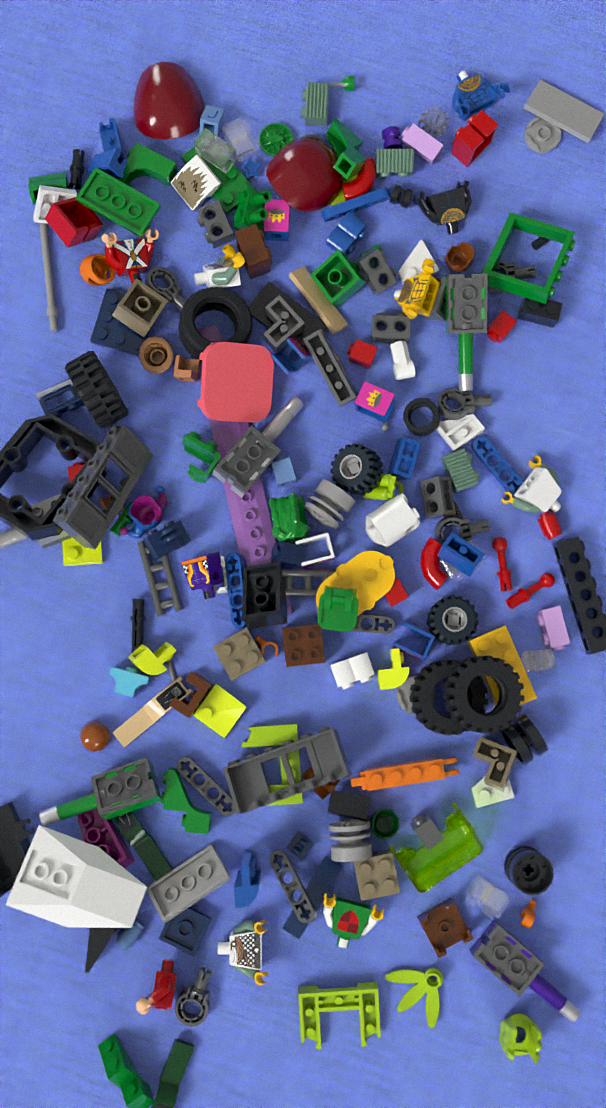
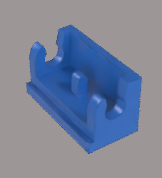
(111, 138)
(108, 163)
(404, 458)

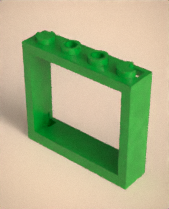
(519, 286)

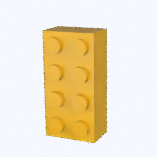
(500, 645)

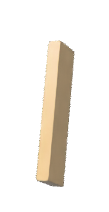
(318, 300)

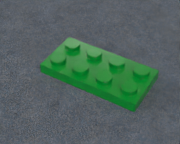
(231, 183)
(118, 202)

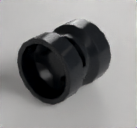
(405, 197)

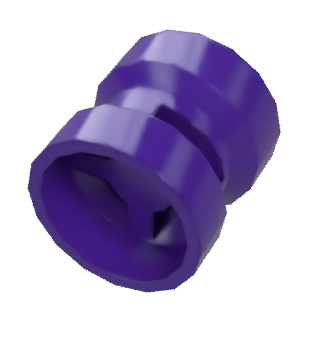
(391, 138)

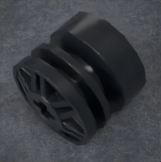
(535, 878)

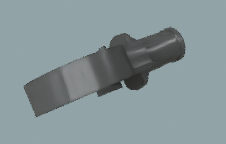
(512, 271)
(172, 292)
(465, 399)
(471, 528)
(196, 996)

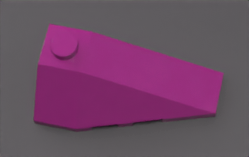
(105, 836)

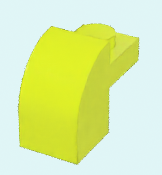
(151, 662)
(396, 675)

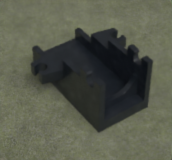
(13, 846)

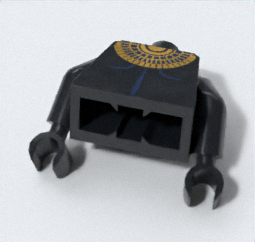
(446, 206)

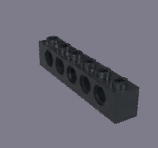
(580, 606)

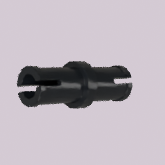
(77, 169)

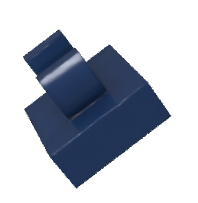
(300, 845)

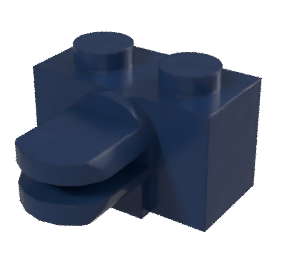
(166, 540)

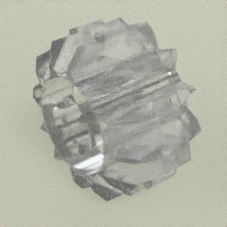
(440, 119)
(538, 659)

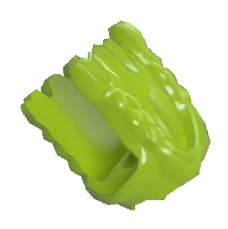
(531, 1043)

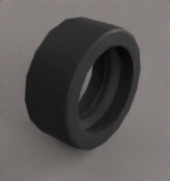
(414, 404)

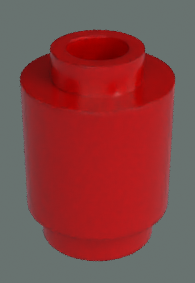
(549, 525)

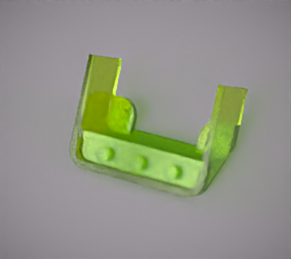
(432, 866)

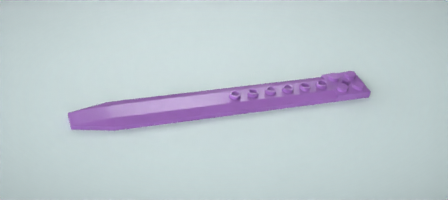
(249, 513)

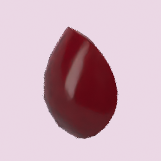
(167, 102)
(305, 174)

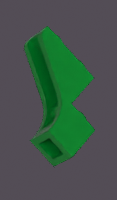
(346, 147)
(177, 799)
(123, 1074)

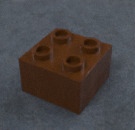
(253, 249)
(303, 645)

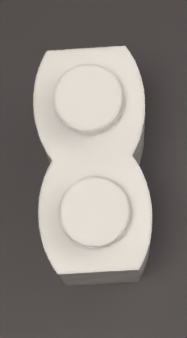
(352, 669)

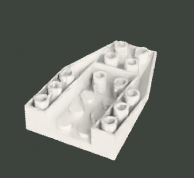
(75, 884)

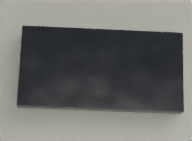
(267, 295)

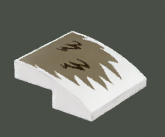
(195, 182)

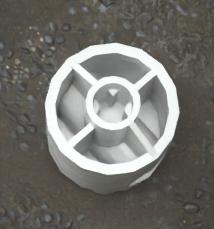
(391, 521)

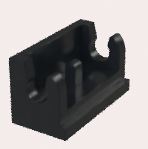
(348, 805)

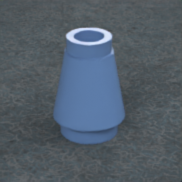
(128, 936)

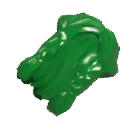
(289, 518)

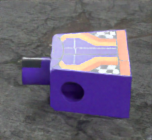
(204, 573)

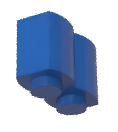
(347, 233)

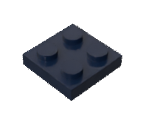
(186, 930)

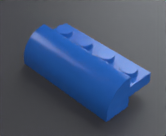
(247, 881)

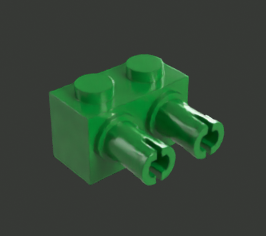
(251, 208)

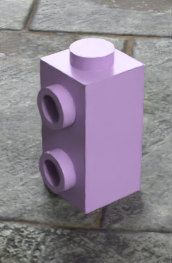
(422, 143)
(553, 628)

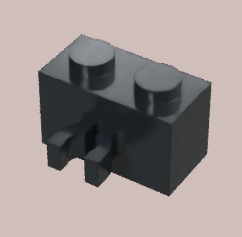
(540, 313)

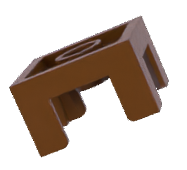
(196, 698)
(444, 926)

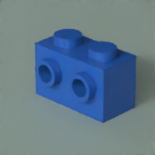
(460, 554)

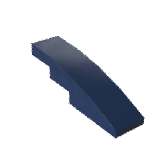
(316, 888)

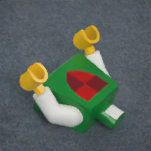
(349, 918)

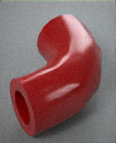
(363, 181)
(430, 564)

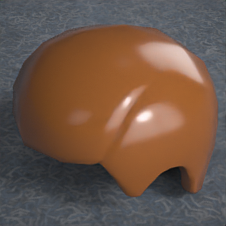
(460, 257)
(94, 736)

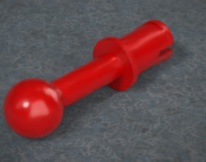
(500, 544)
(546, 580)

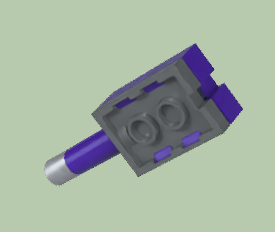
(518, 967)

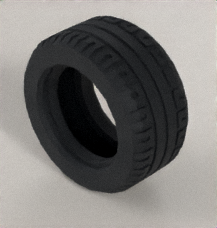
(218, 300)

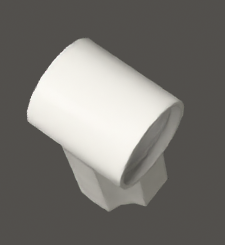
(402, 366)

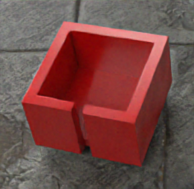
(474, 138)
(73, 222)

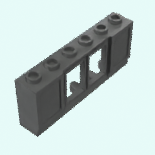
(81, 516)
(249, 784)

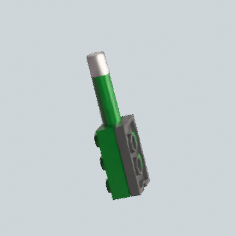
(465, 316)
(114, 793)

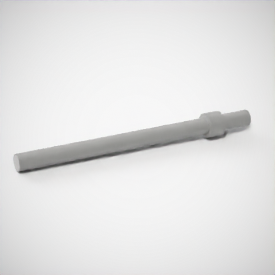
(52, 311)

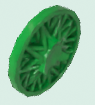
(274, 138)

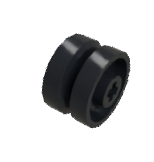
(524, 739)

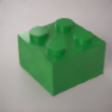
(338, 278)

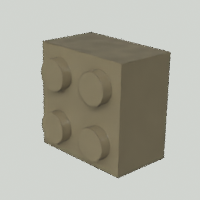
(140, 307)
(239, 654)
(376, 875)

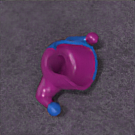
(146, 513)

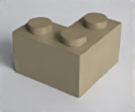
(500, 760)

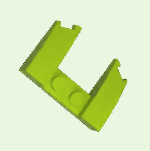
(276, 735)
(361, 998)

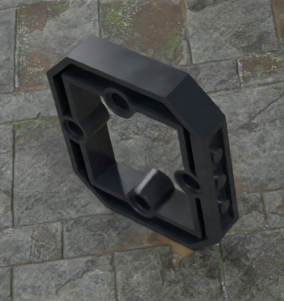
(18, 448)

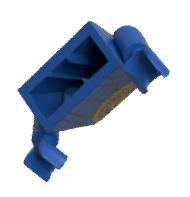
(476, 94)

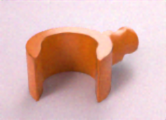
(263, 643)
(528, 914)

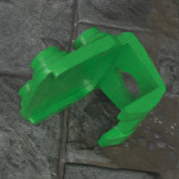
(204, 451)
(338, 609)

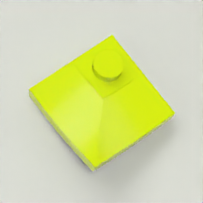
(76, 554)
(220, 710)

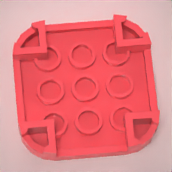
(236, 382)

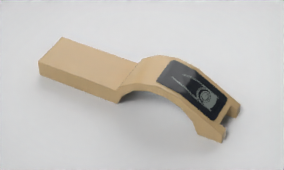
(150, 712)

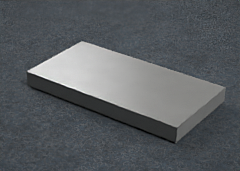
(564, 111)
(188, 883)

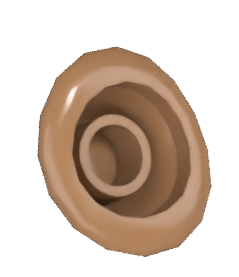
(156, 355)

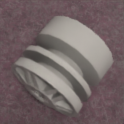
(329, 504)
(350, 836)

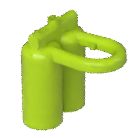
(385, 488)

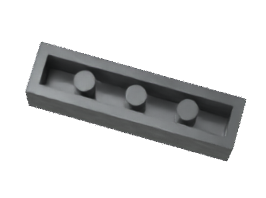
(331, 367)

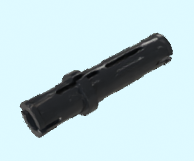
(137, 623)

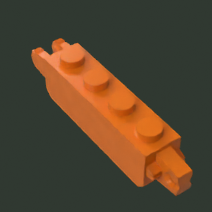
(404, 773)

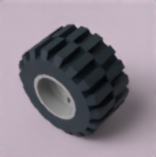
(356, 469)
(452, 620)

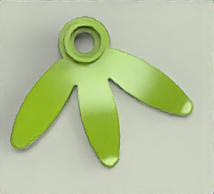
(415, 993)

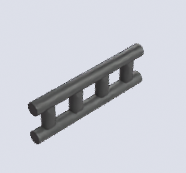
(307, 574)
(155, 587)

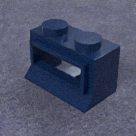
(69, 405)

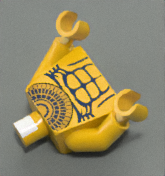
(419, 292)

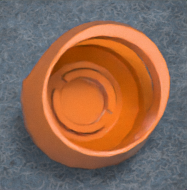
(94, 270)

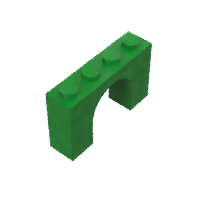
(148, 163)

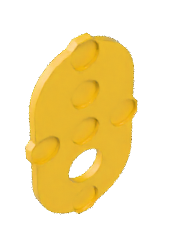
(368, 573)

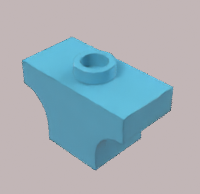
(128, 680)

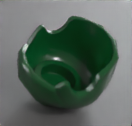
(384, 823)

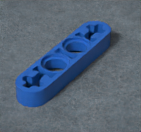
(356, 204)
(496, 469)
(234, 590)

